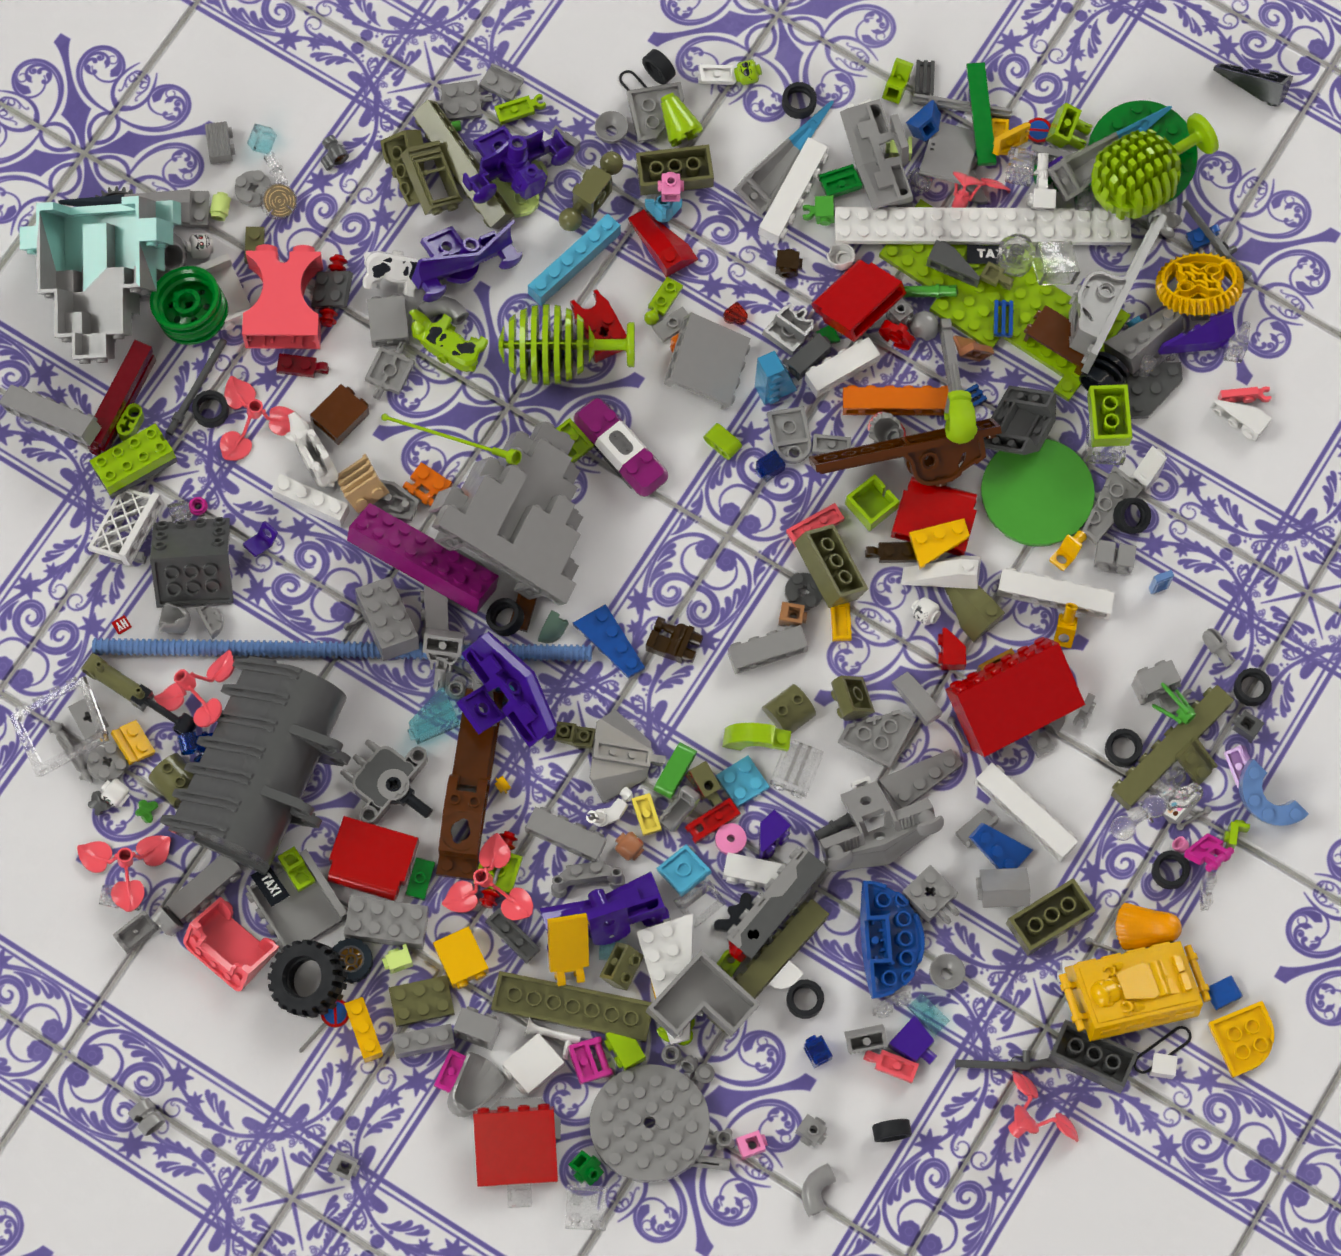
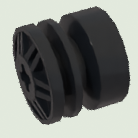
(1105, 371)

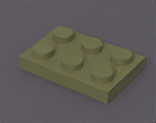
(421, 1001)

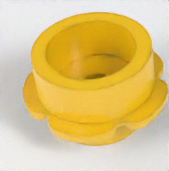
(502, 785)

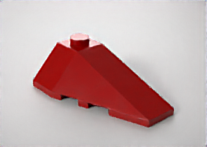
(665, 246)

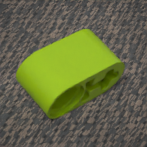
(134, 422)
(722, 441)

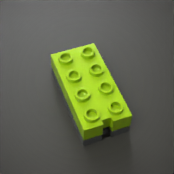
(133, 461)

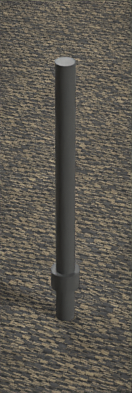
(178, 417)

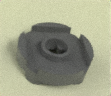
(801, 581)

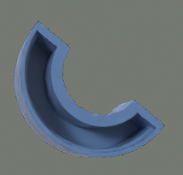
(1257, 804)

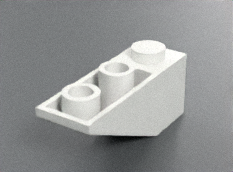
(1244, 417)
(1149, 468)

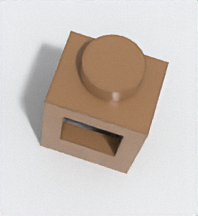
(789, 609)

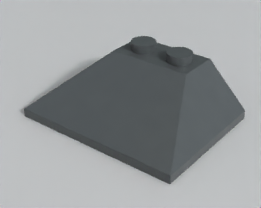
(1024, 420)

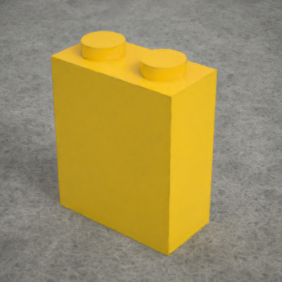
(461, 958)

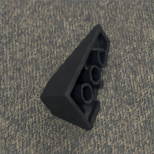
(1266, 87)

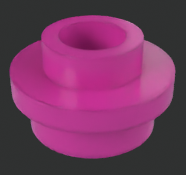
(198, 501)

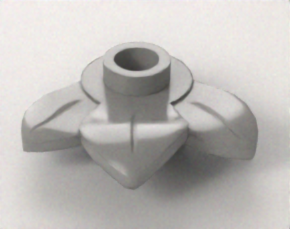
(1172, 220)

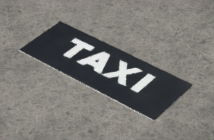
(982, 254)
(270, 887)

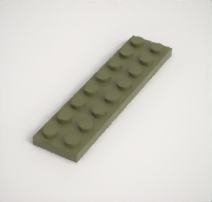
(571, 1006)

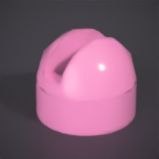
(1180, 844)

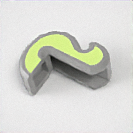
(680, 808)

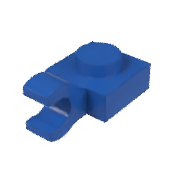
(1198, 239)

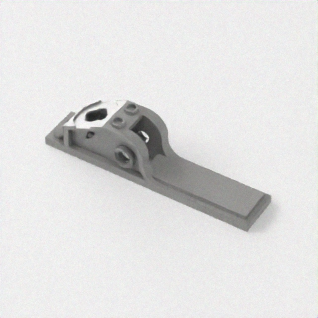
(1096, 308)

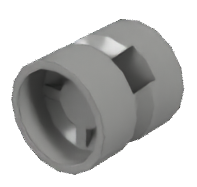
(146, 1116)

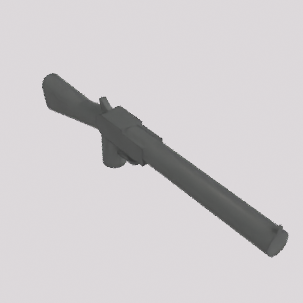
(1219, 245)
(1025, 1065)

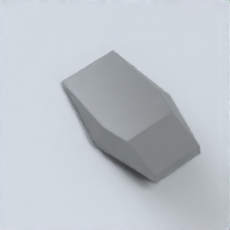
(398, 502)

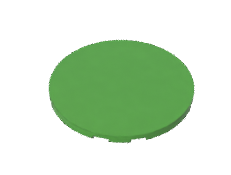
(1038, 494)

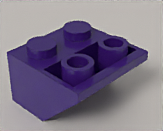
(772, 832)

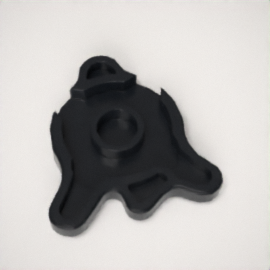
(735, 912)

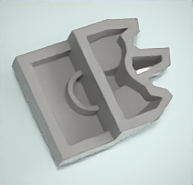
(789, 329)

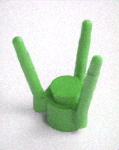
(1185, 711)

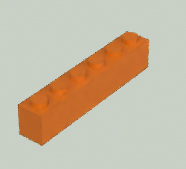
(894, 400)

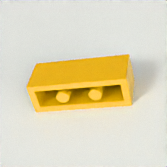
(363, 1029)

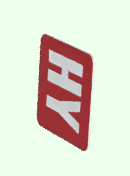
(121, 624)

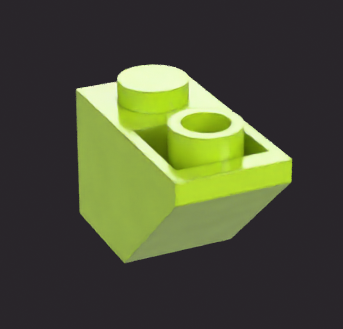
(625, 1049)

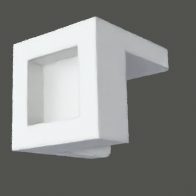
(1164, 1066)

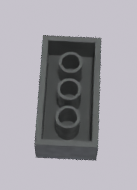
(1097, 1060)

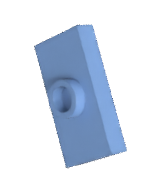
(1161, 582)

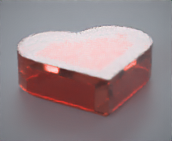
(735, 314)

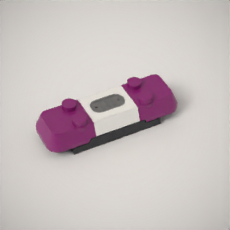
(620, 447)

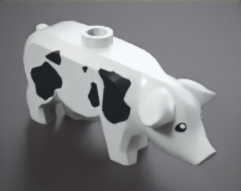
(391, 266)
(312, 451)

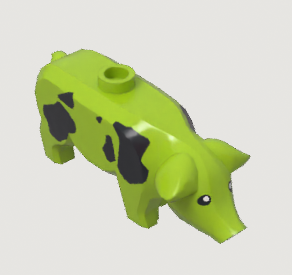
(445, 343)

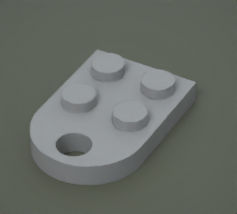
(790, 432)

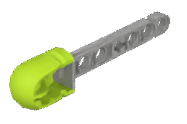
(959, 409)

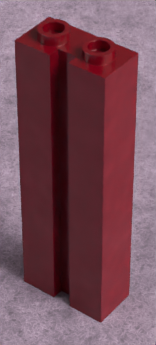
(121, 393)

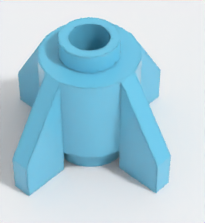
(662, 210)

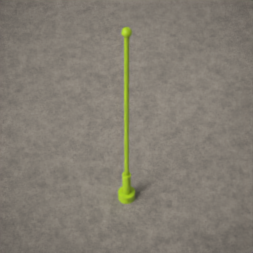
(512, 456)

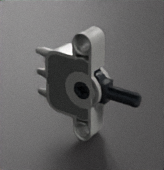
(379, 772)

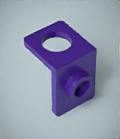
(260, 541)

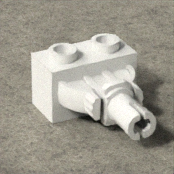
(1041, 196)

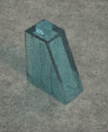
(433, 718)

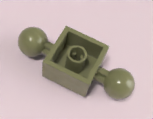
(592, 191)

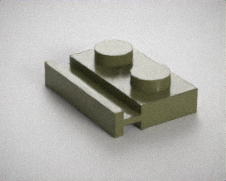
(1196, 761)

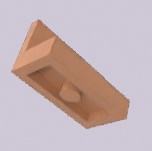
(971, 349)

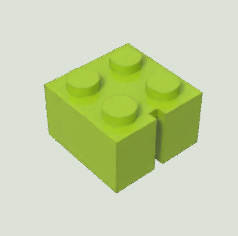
(869, 504)

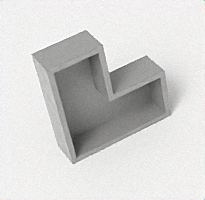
(705, 988)

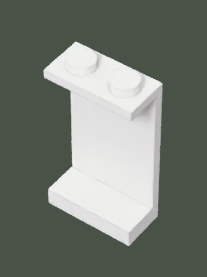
(226, 277)

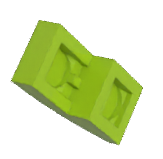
(296, 869)

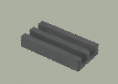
(925, 64)

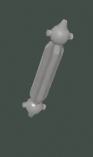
(66, 744)

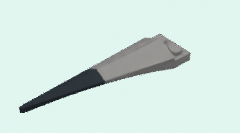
(193, 204)

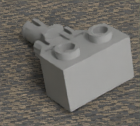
(443, 648)

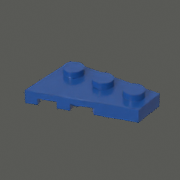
(999, 848)

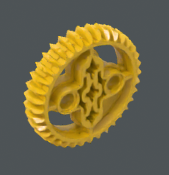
(1199, 284)

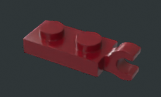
(300, 365)

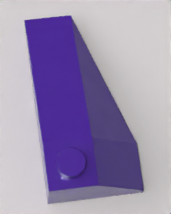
(1210, 336)

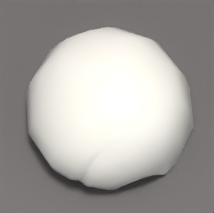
(841, 256)

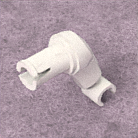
(607, 816)

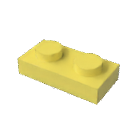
(646, 814)

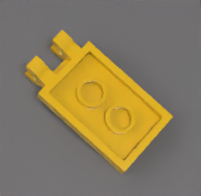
(568, 946)

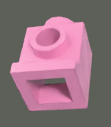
(743, 1144)

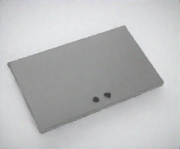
(949, 151)

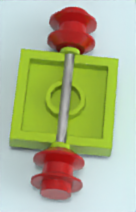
(503, 877)

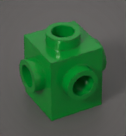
(586, 1168)

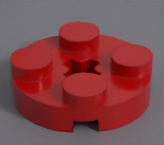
(897, 334)

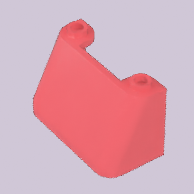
(227, 945)

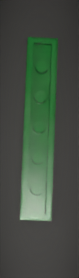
(981, 113)

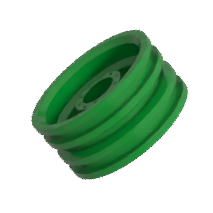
(193, 315)

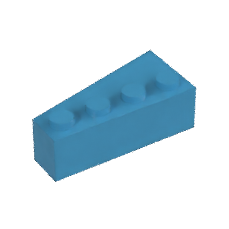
(772, 379)

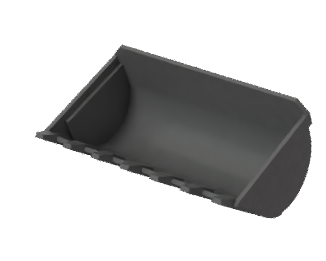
(260, 762)

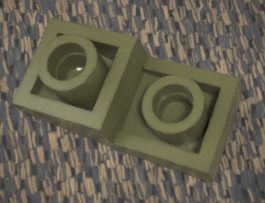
(574, 735)

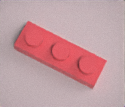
(825, 517)

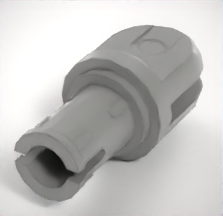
(1217, 645)

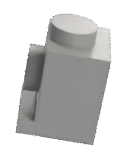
(336, 1165)

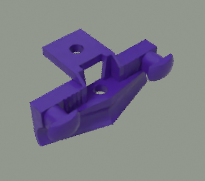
(527, 703)

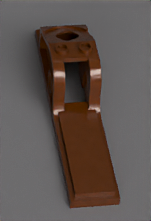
(926, 455)
(470, 770)

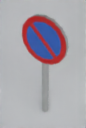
(1039, 131)
(334, 1018)

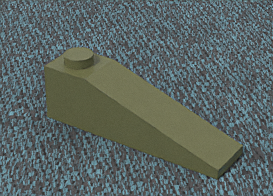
(392, 149)
(974, 610)

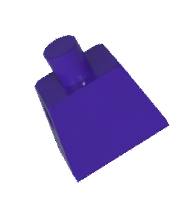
(913, 1042)

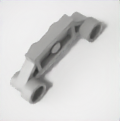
(584, 874)

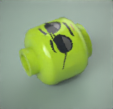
(747, 72)

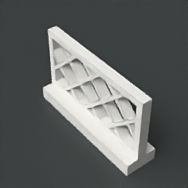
(139, 529)

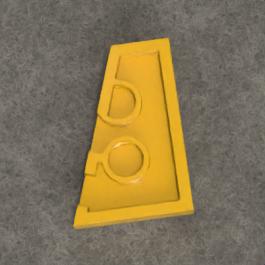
(936, 540)

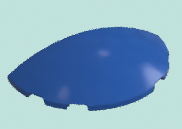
(889, 939)

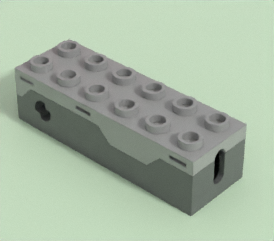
(774, 904)

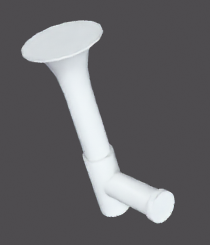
(563, 1036)

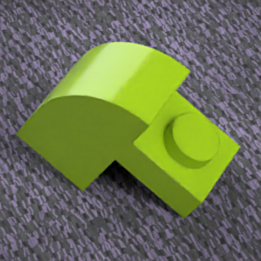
(897, 81)

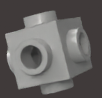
(900, 312)
(808, 1124)

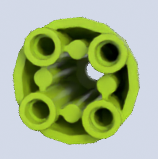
(679, 120)

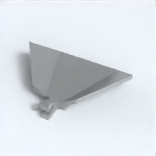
(619, 756)

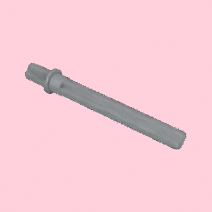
(958, 104)

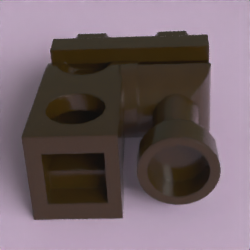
(677, 645)

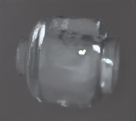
(918, 182)

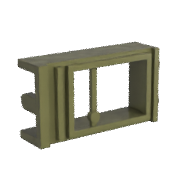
(426, 152)

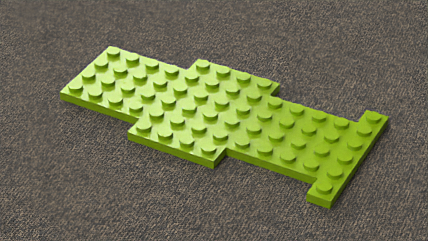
(974, 307)

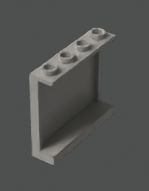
(708, 359)
(303, 913)

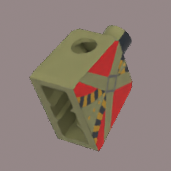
(703, 775)

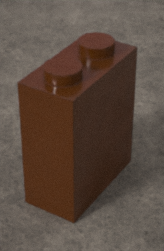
(340, 413)

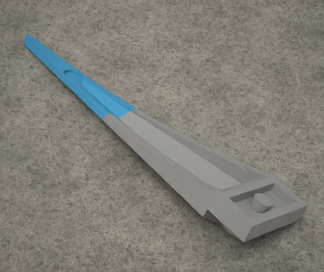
(1074, 171)
(765, 180)

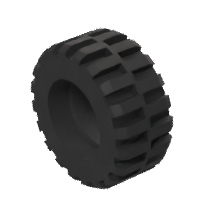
(286, 967)

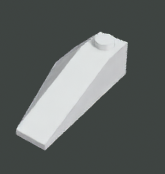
(949, 572)

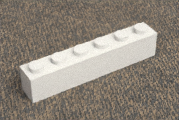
(793, 190)
(1055, 593)
(1026, 811)

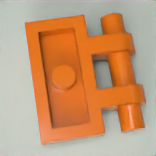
(428, 479)

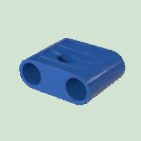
(1224, 992)

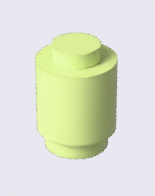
(220, 206)

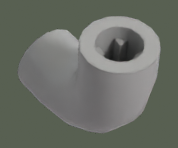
(444, 306)
(813, 1188)

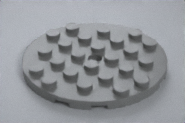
(653, 1152)

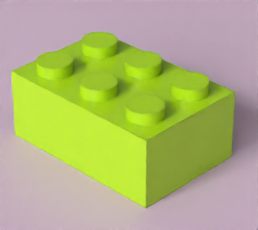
(1109, 415)

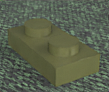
(253, 237)

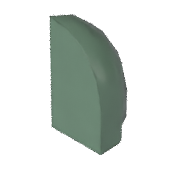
(553, 628)

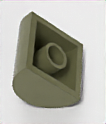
(851, 697)
(790, 709)
(169, 776)

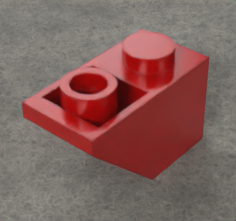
(952, 651)

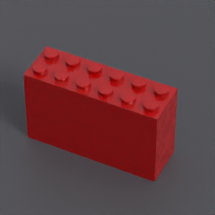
(1015, 696)

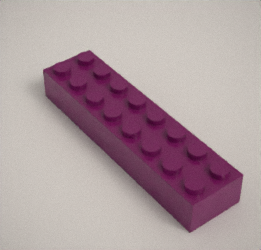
(422, 558)

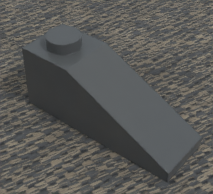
(949, 261)

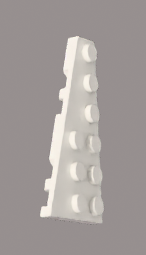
(666, 953)

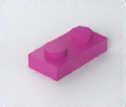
(450, 1071)

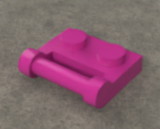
(584, 1061)

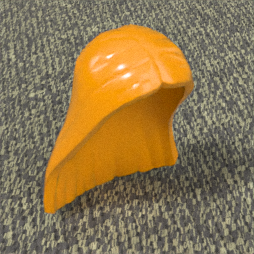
(1145, 927)

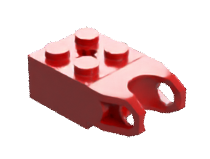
(601, 321)

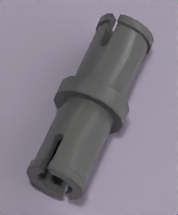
(834, 826)

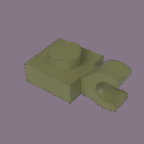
(994, 274)

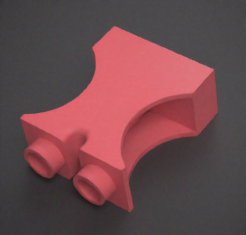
(281, 315)

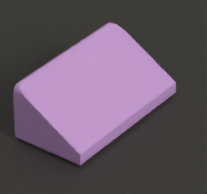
(1236, 759)

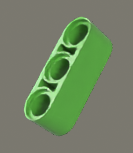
(675, 770)

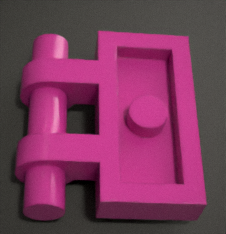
(1205, 848)

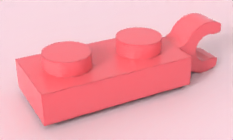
(1244, 395)
(893, 1065)

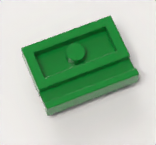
(840, 181)

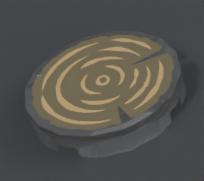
(278, 201)

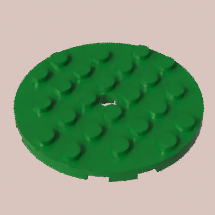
(1170, 126)

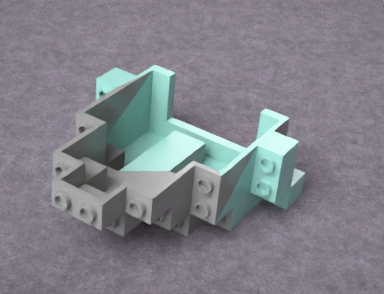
(99, 266)

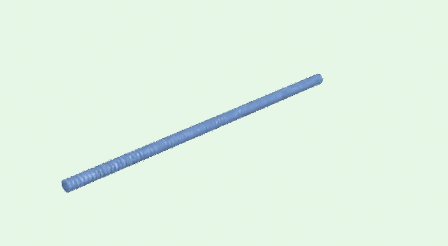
(309, 649)

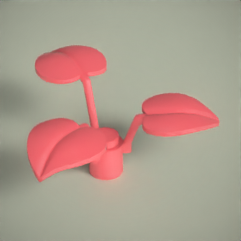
(962, 196)
(240, 394)
(174, 695)
(126, 894)
(462, 896)
(1024, 1122)

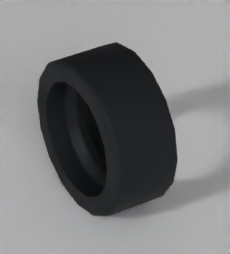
(658, 66)
(803, 88)
(210, 422)
(1119, 519)
(513, 626)
(1259, 674)
(1120, 762)
(1179, 858)
(805, 1014)
(891, 1130)

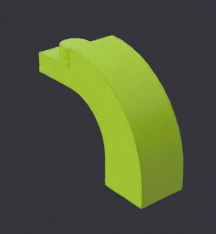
(756, 734)

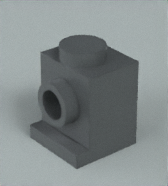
(1251, 721)

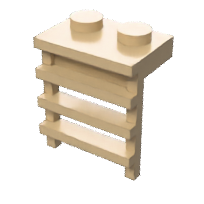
(361, 484)

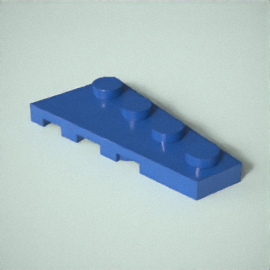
(610, 640)

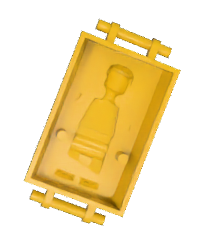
(1134, 990)

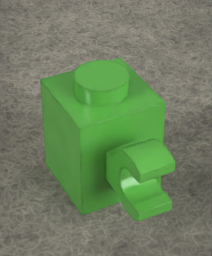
(822, 210)

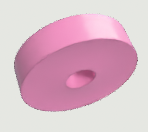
(734, 831)

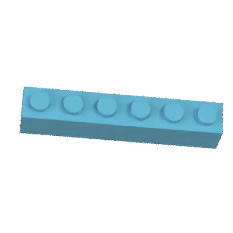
(574, 259)

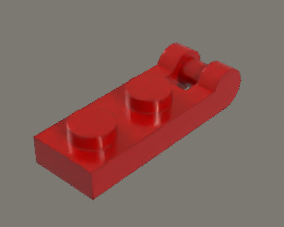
(713, 820)

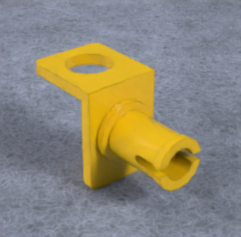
(1069, 549)
(1067, 625)

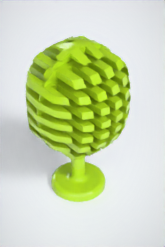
(1144, 168)
(557, 344)

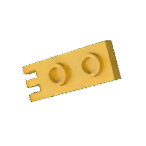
(1011, 138)

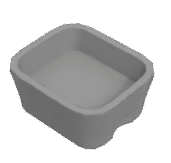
(167, 921)

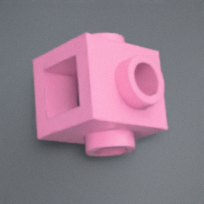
(670, 187)

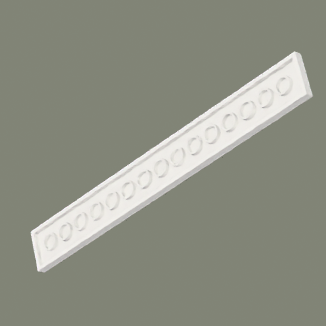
(977, 225)

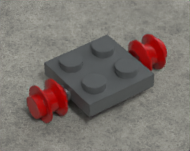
(332, 290)

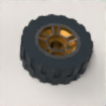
(360, 953)

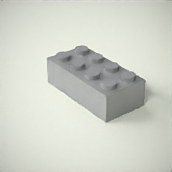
(387, 618)
(386, 922)

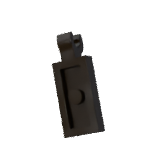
(892, 552)

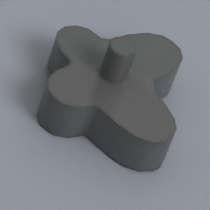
(98, 803)

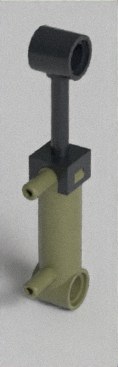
(137, 694)

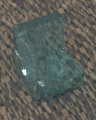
(262, 138)

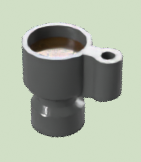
(336, 153)

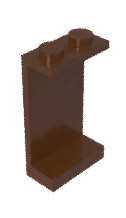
(1053, 332)

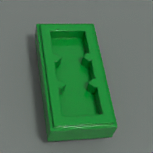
(420, 879)

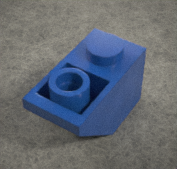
(925, 122)

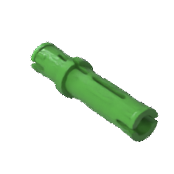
(931, 291)

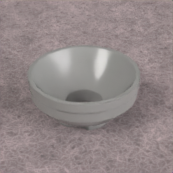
(611, 120)
(950, 962)

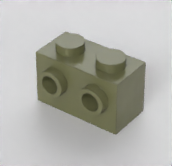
(621, 966)

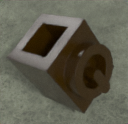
(788, 263)

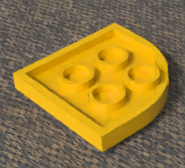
(1244, 1038)

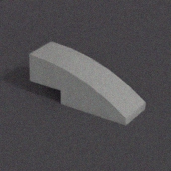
(917, 698)

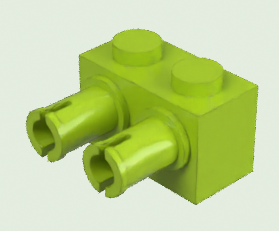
(1063, 126)

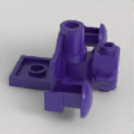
(513, 162)

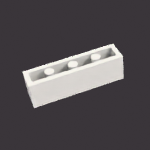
(842, 366)
(310, 500)
(749, 870)

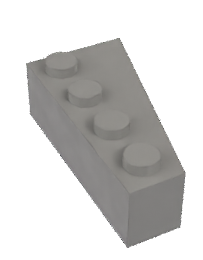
(1144, 338)

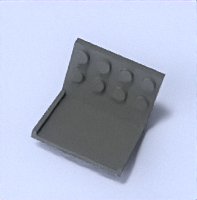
(191, 562)

